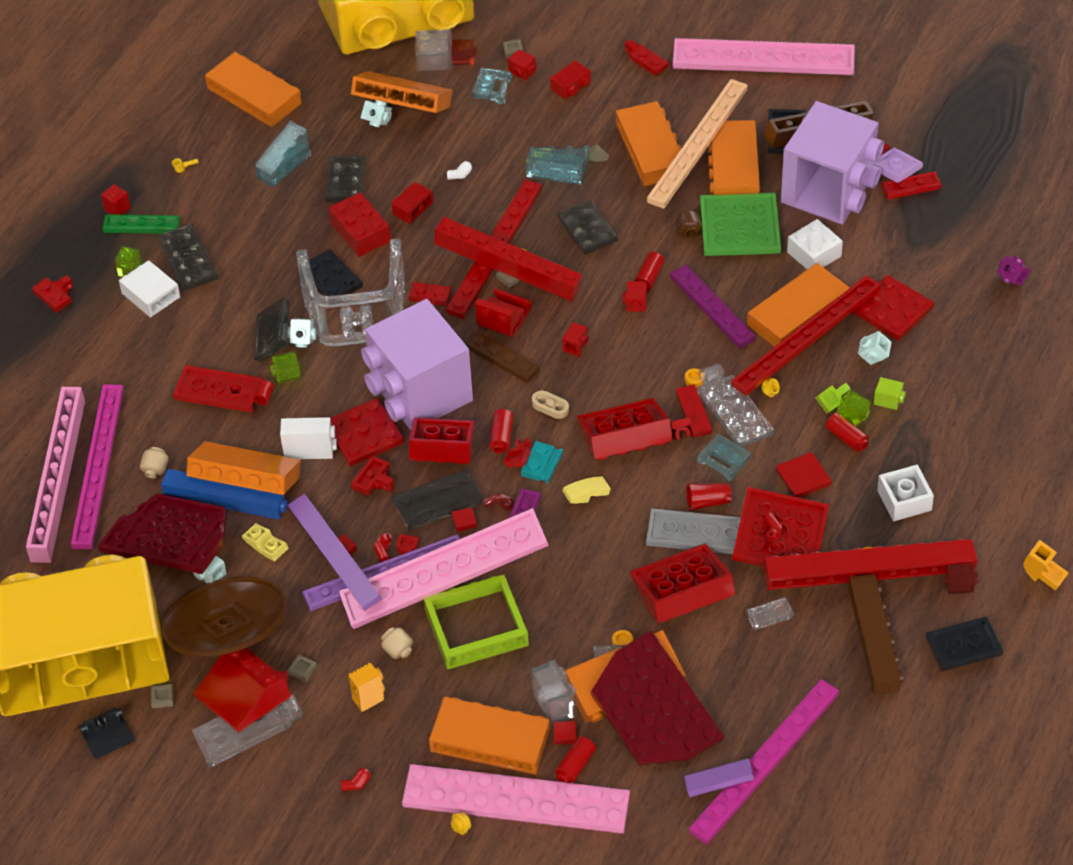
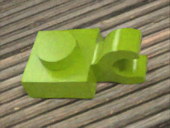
(831, 397)

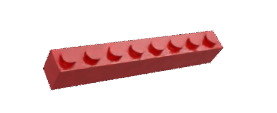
(507, 259)

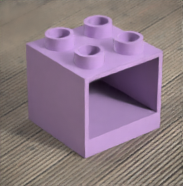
(831, 163)
(417, 364)

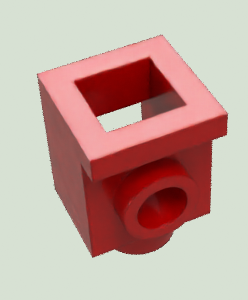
(575, 339)

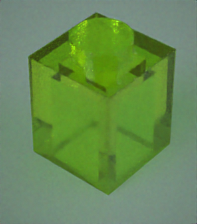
(127, 260)
(285, 367)
(854, 407)

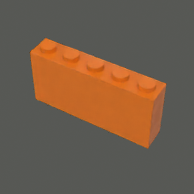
(253, 89)
(401, 92)
(648, 140)
(734, 159)
(795, 304)
(243, 468)
(587, 674)
(490, 735)

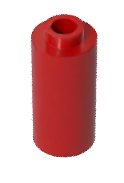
(650, 269)
(501, 431)
(847, 432)
(575, 760)

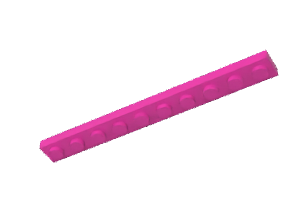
(97, 467)
(764, 761)

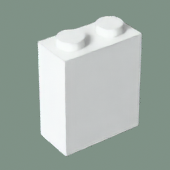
(149, 288)
(308, 438)

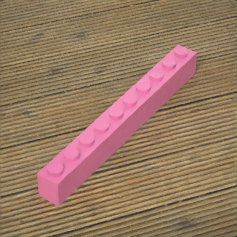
(55, 475)

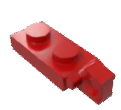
(645, 58)

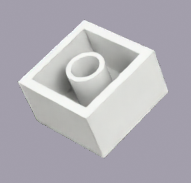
(814, 245)
(905, 493)

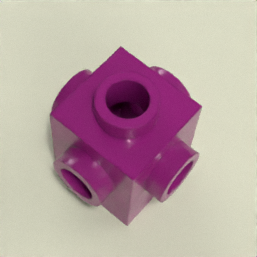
(1013, 270)

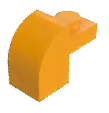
(1040, 565)

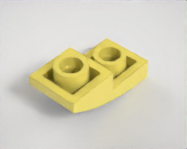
(582, 490)
(263, 541)

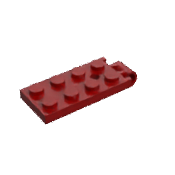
(217, 389)

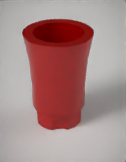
(707, 495)

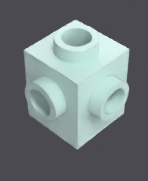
(376, 113)
(306, 327)
(874, 347)

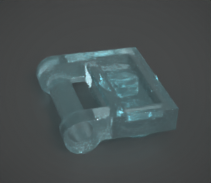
(486, 83)
(728, 453)

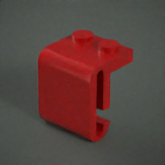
(502, 313)

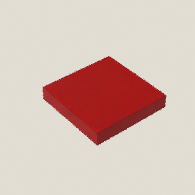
(803, 475)

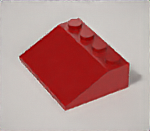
(625, 428)
(683, 583)
(241, 689)

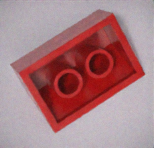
(441, 440)

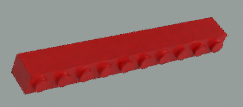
(884, 562)

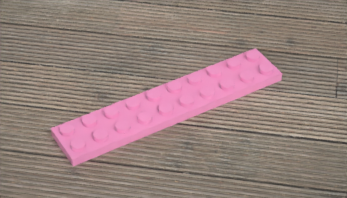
(763, 56)
(448, 566)
(516, 798)

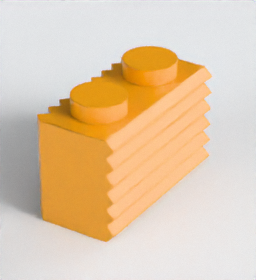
(366, 686)

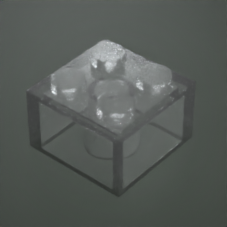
(433, 50)
(553, 692)

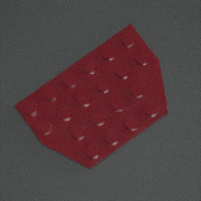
(169, 533)
(653, 705)

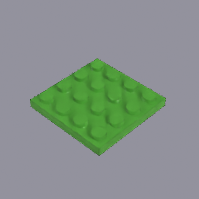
(740, 224)

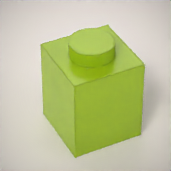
(889, 393)

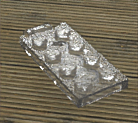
(739, 413)
(221, 741)

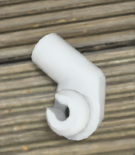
(461, 172)

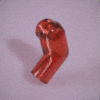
(499, 499)

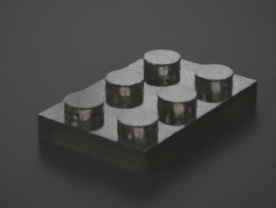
(344, 177)
(587, 227)
(271, 329)

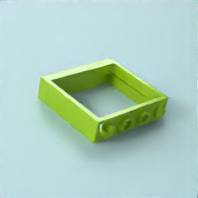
(483, 648)

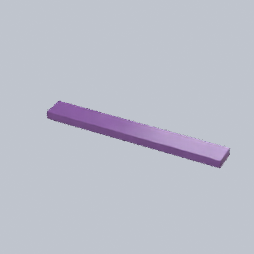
(335, 552)
(329, 592)

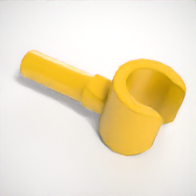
(180, 166)

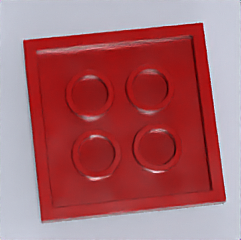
(894, 308)
(365, 432)

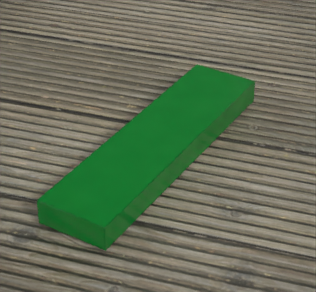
(140, 223)

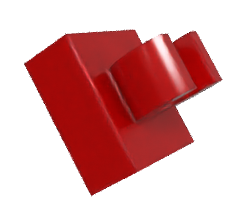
(681, 425)

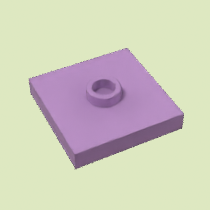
(898, 165)

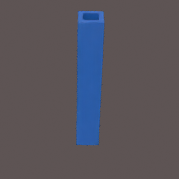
(224, 495)

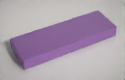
(719, 777)

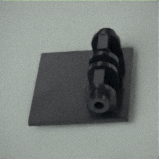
(106, 732)

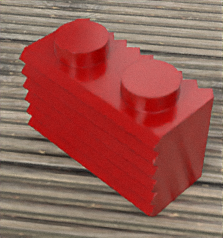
(570, 79)
(412, 202)

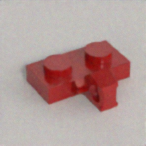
(54, 293)
(434, 293)
(373, 476)

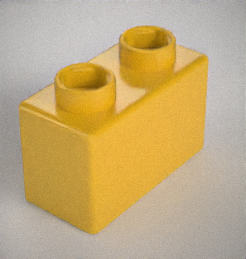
(376, 23)
(78, 634)

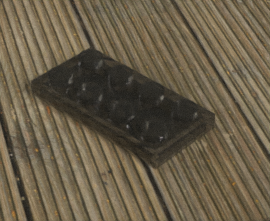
(187, 257)
(437, 499)

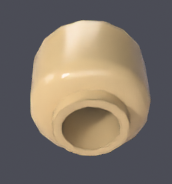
(154, 462)
(397, 643)

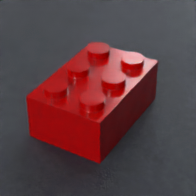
(359, 224)

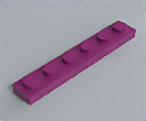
(712, 306)

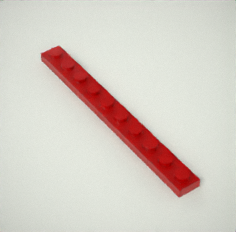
(504, 231)
(805, 335)

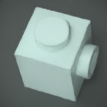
(214, 571)

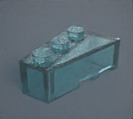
(283, 155)
(558, 165)

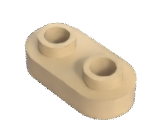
(551, 404)

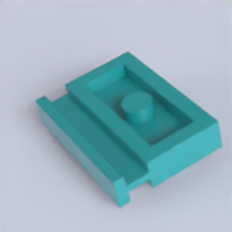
(542, 462)

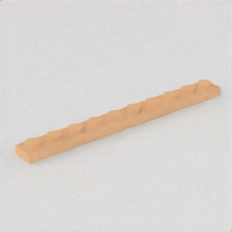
(697, 144)

